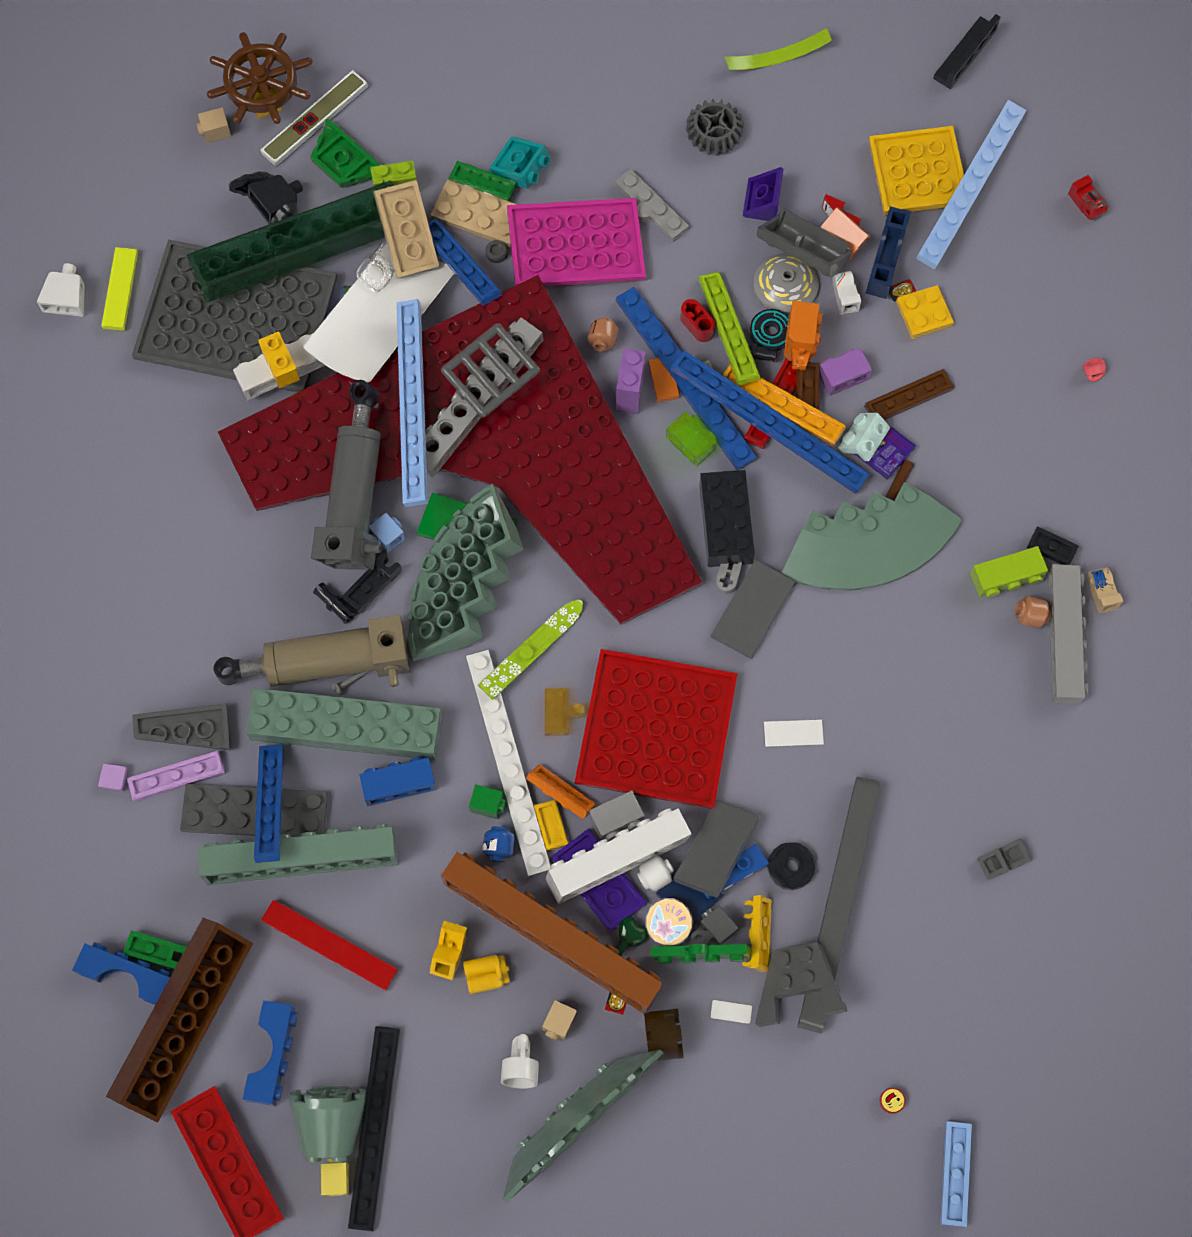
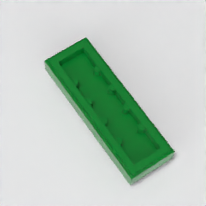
(482, 181)

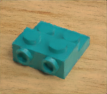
(521, 161)

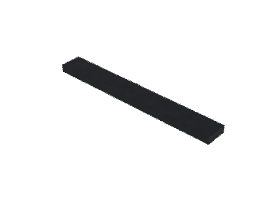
(374, 1129)

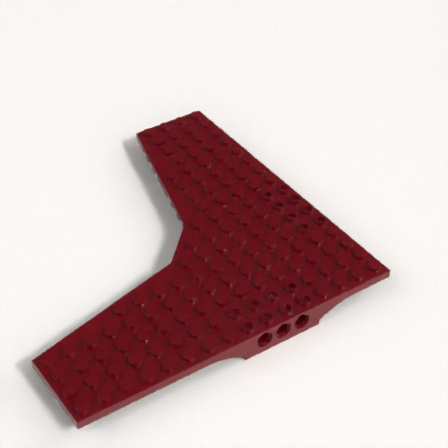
(544, 448)

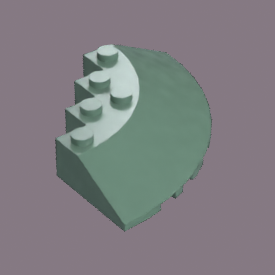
(872, 543)
(460, 575)
(575, 1118)

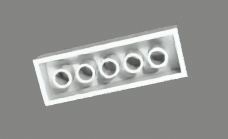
(618, 855)

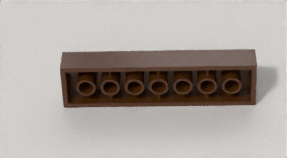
(179, 1020)

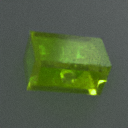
(691, 438)

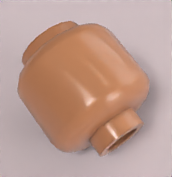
(603, 333)
(1032, 612)

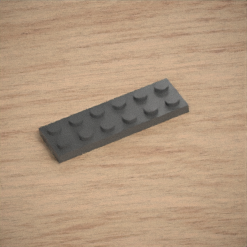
(233, 810)

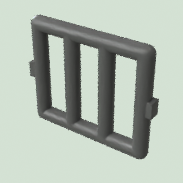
(499, 397)

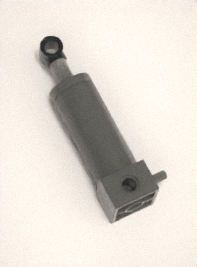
(345, 538)

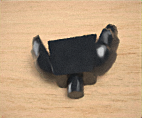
(269, 194)

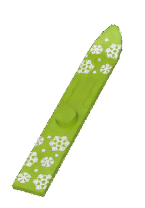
(531, 649)

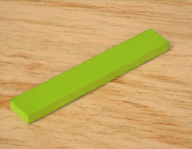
(729, 328)

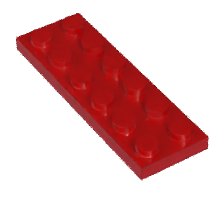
(227, 1164)

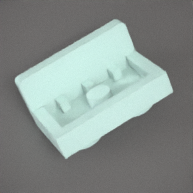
(864, 435)

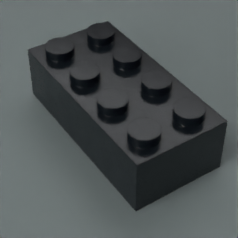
(726, 518)

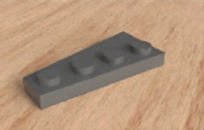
(188, 726)

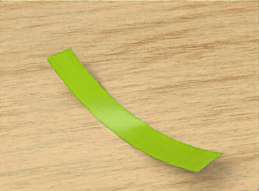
(780, 55)

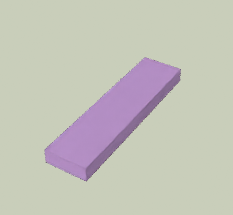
(176, 776)

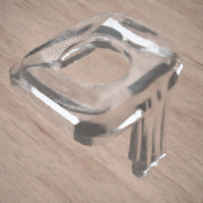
(387, 268)

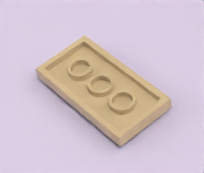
(473, 212)
(406, 228)

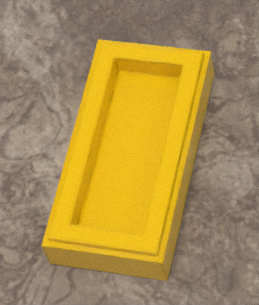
(550, 825)

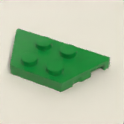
(341, 157)

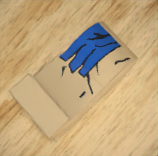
(1104, 590)

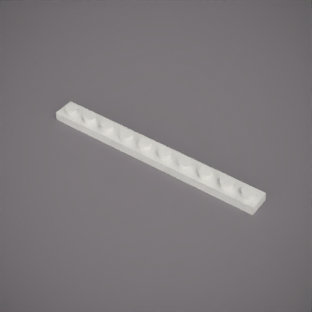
(510, 769)

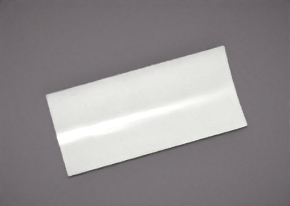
(363, 325)

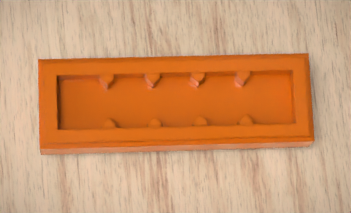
(560, 791)

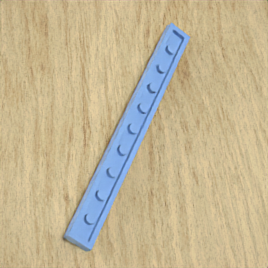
(971, 185)
(412, 403)

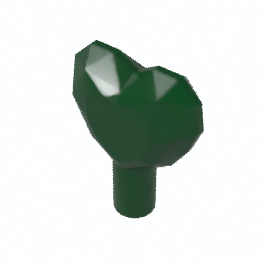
(630, 934)

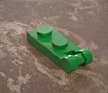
(152, 949)

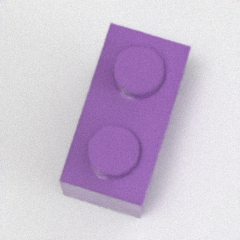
(844, 371)

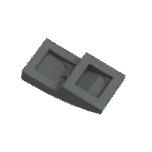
(1004, 859)

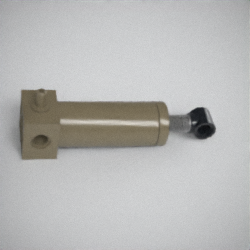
(373, 648)

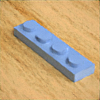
(955, 1174)

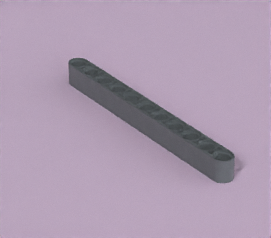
(842, 892)

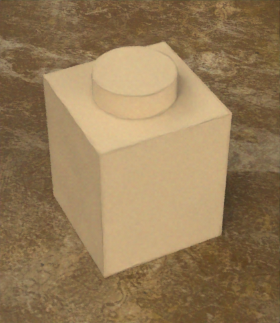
(213, 125)
(559, 1021)

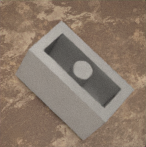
(616, 816)

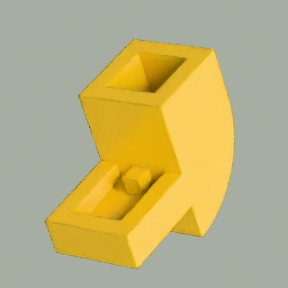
(449, 950)

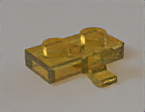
(558, 711)

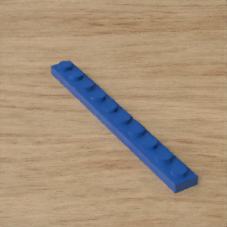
(704, 406)
(769, 422)

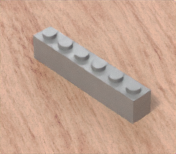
(1067, 634)

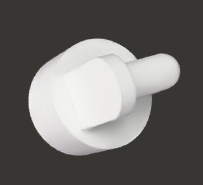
(519, 1069)

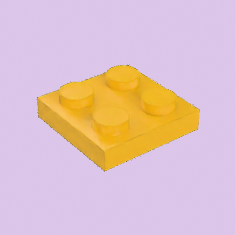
(924, 311)

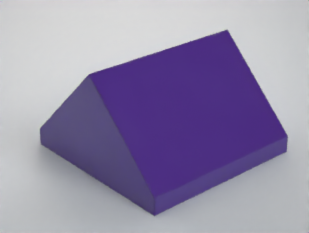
(763, 195)

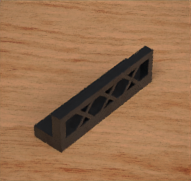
(966, 51)

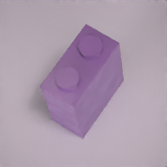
(630, 381)

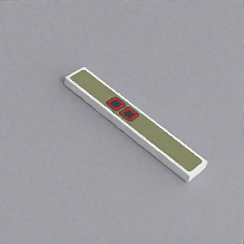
(314, 118)

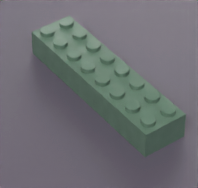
(344, 724)
(300, 855)

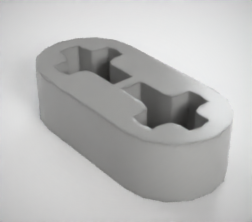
(734, 575)

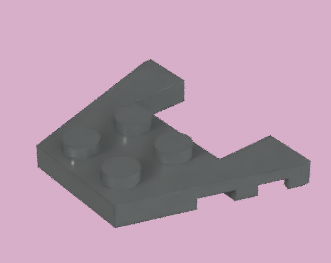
(798, 972)

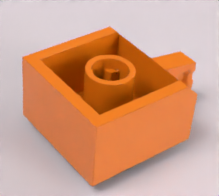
(802, 333)

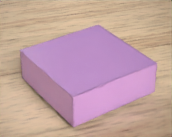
(112, 777)

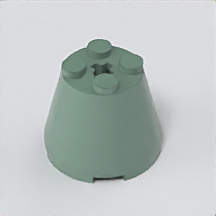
(327, 1121)

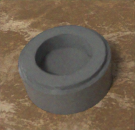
(496, 251)

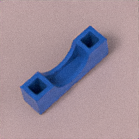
(97, 964)
(264, 1085)

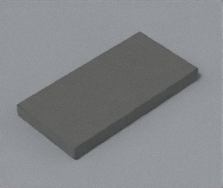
(752, 609)
(716, 849)

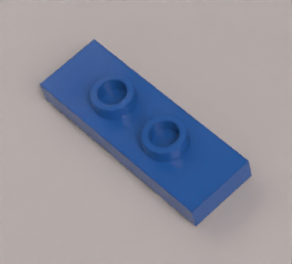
(749, 863)

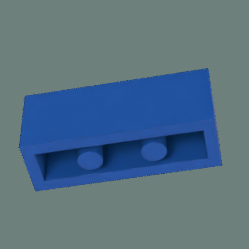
(397, 781)

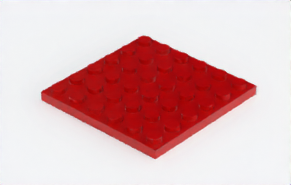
(656, 729)

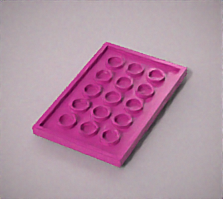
(576, 242)

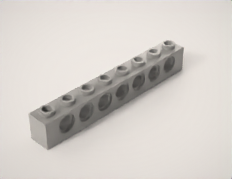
(461, 426)

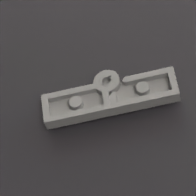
(651, 206)

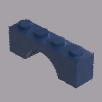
(888, 252)

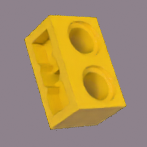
(279, 359)

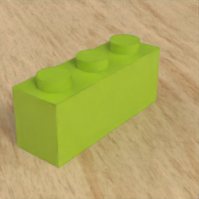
(1009, 572)

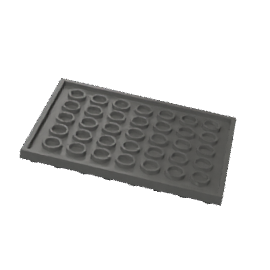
(223, 333)

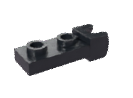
(371, 583)

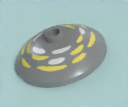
(778, 292)

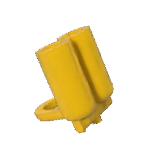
(486, 973)

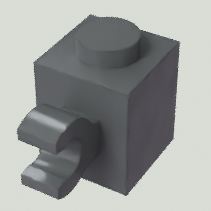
(716, 927)

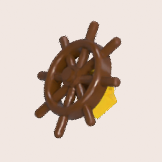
(260, 80)

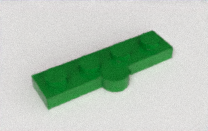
(710, 953)

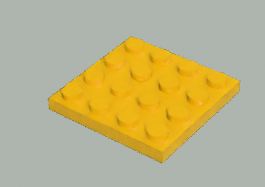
(916, 168)

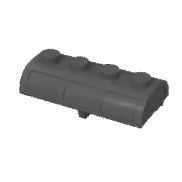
(806, 242)

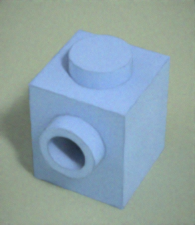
(387, 532)

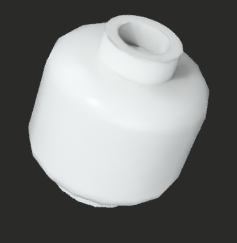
(655, 873)

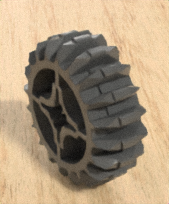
(709, 117)

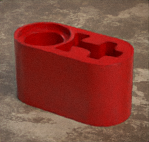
(698, 319)

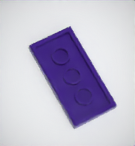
(610, 900)

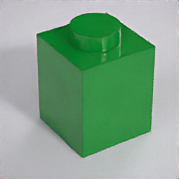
(487, 802)

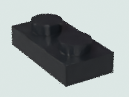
(1053, 546)

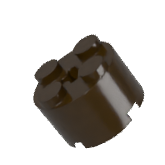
(663, 1033)

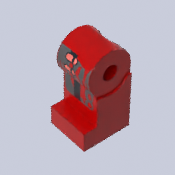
(1087, 198)

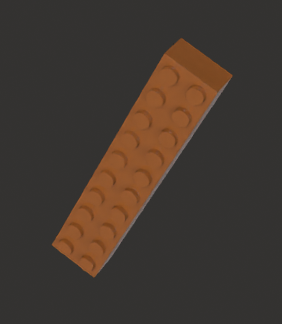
(551, 932)

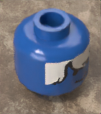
(498, 843)

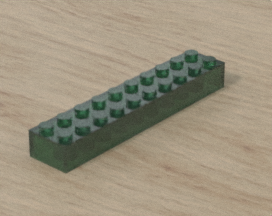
(287, 244)

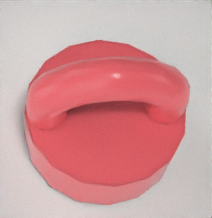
(1093, 367)

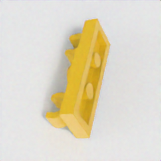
(759, 933)

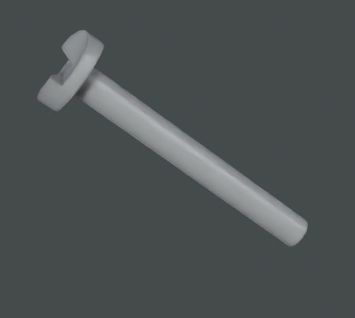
(337, 688)

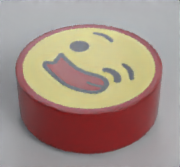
(892, 1100)

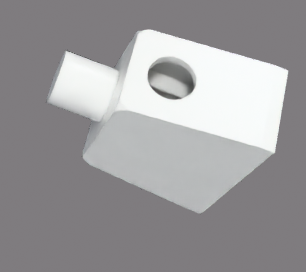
(63, 293)

